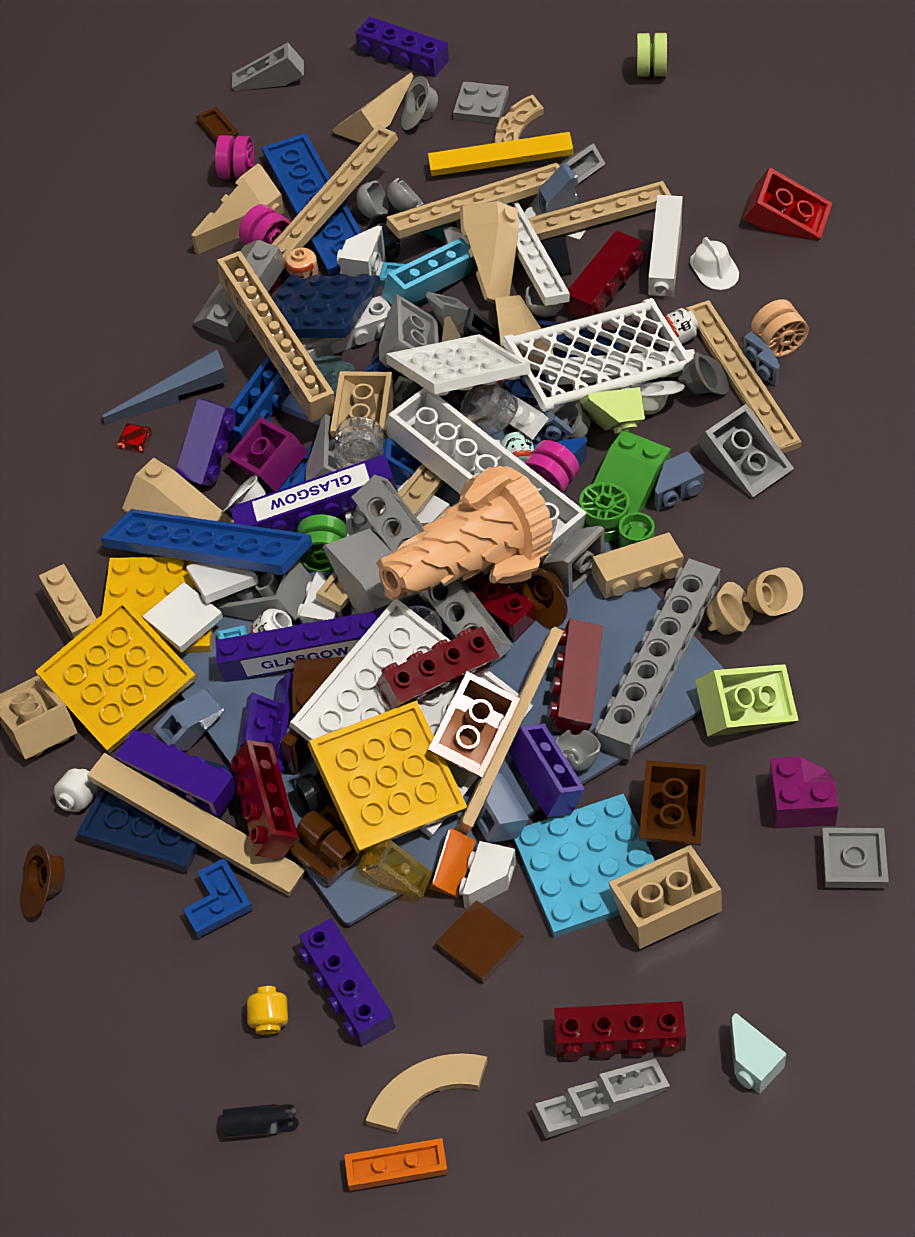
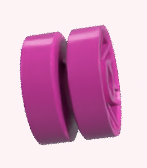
(233, 156)
(262, 224)
(553, 464)

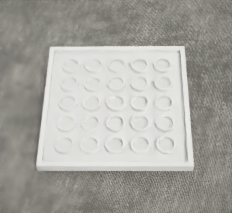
(352, 690)

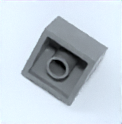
(574, 557)

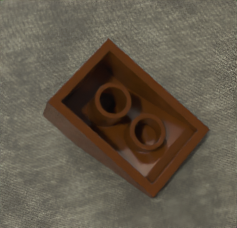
(673, 803)

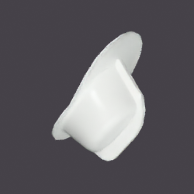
(714, 265)
(656, 393)
(248, 490)

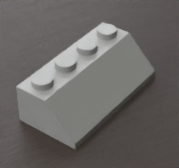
(220, 313)

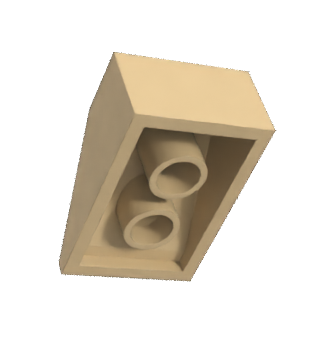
(34, 717)

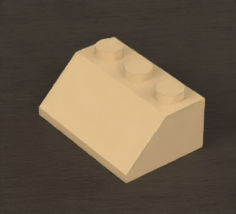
(363, 396)
(666, 896)

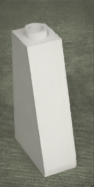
(665, 245)

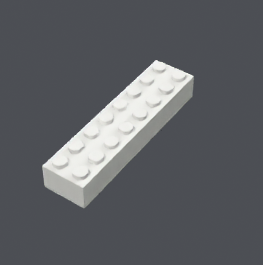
(460, 450)

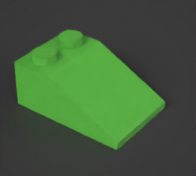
(634, 466)

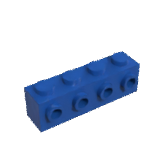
(257, 399)

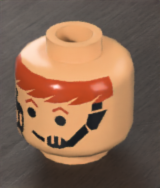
(301, 263)

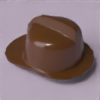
(547, 594)
(42, 879)

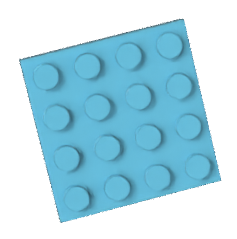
(576, 857)

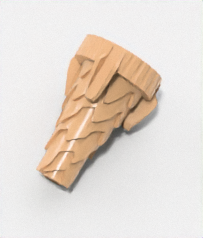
(493, 529)

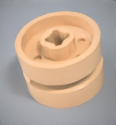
(780, 327)

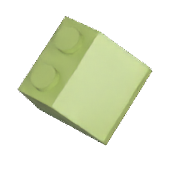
(615, 409)

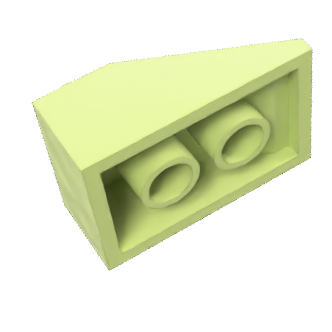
(745, 699)

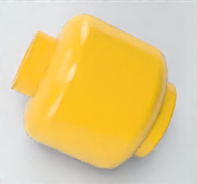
(267, 1010)

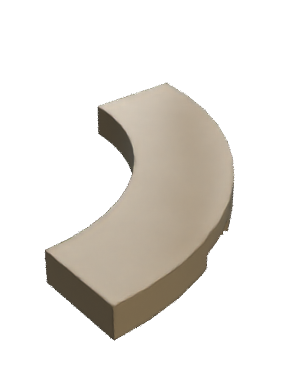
(517, 119)
(420, 1080)

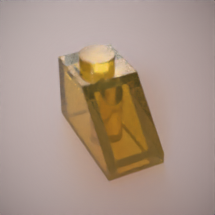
(394, 870)

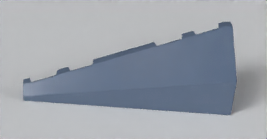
(195, 376)

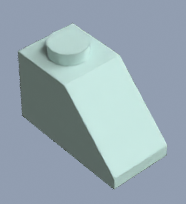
(754, 1055)

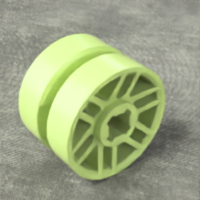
(651, 54)

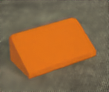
(452, 863)

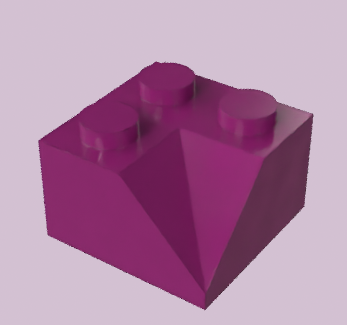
(268, 453)
(801, 793)

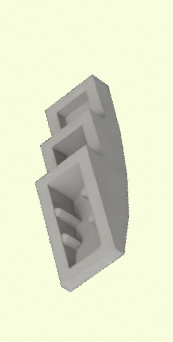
(601, 1098)

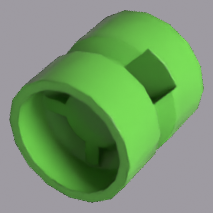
(635, 528)

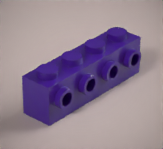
(402, 46)
(182, 774)
(346, 982)

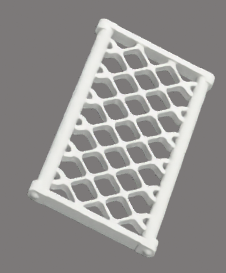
(593, 324)

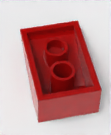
(787, 207)

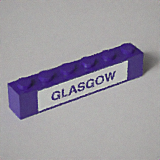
(322, 495)
(279, 648)

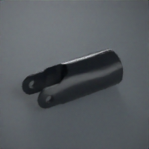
(258, 1120)

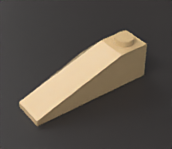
(376, 112)
(223, 225)
(493, 238)
(516, 319)
(165, 491)

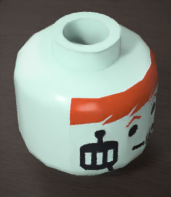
(518, 444)

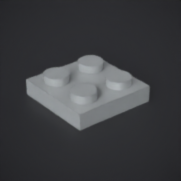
(481, 102)
(854, 858)

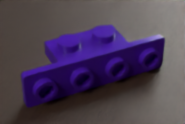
(268, 719)

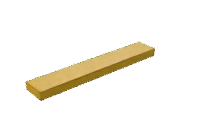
(500, 154)

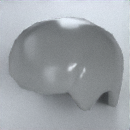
(402, 196)
(372, 199)
(536, 305)
(579, 749)

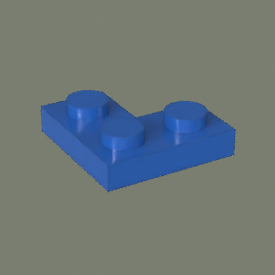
(224, 902)

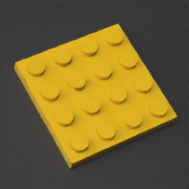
(146, 583)
(116, 675)
(386, 776)

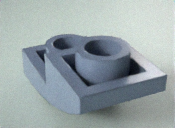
(766, 362)

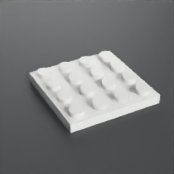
(458, 364)

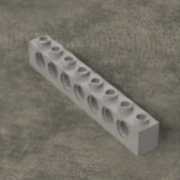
(369, 501)
(680, 617)

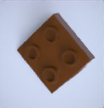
(324, 845)

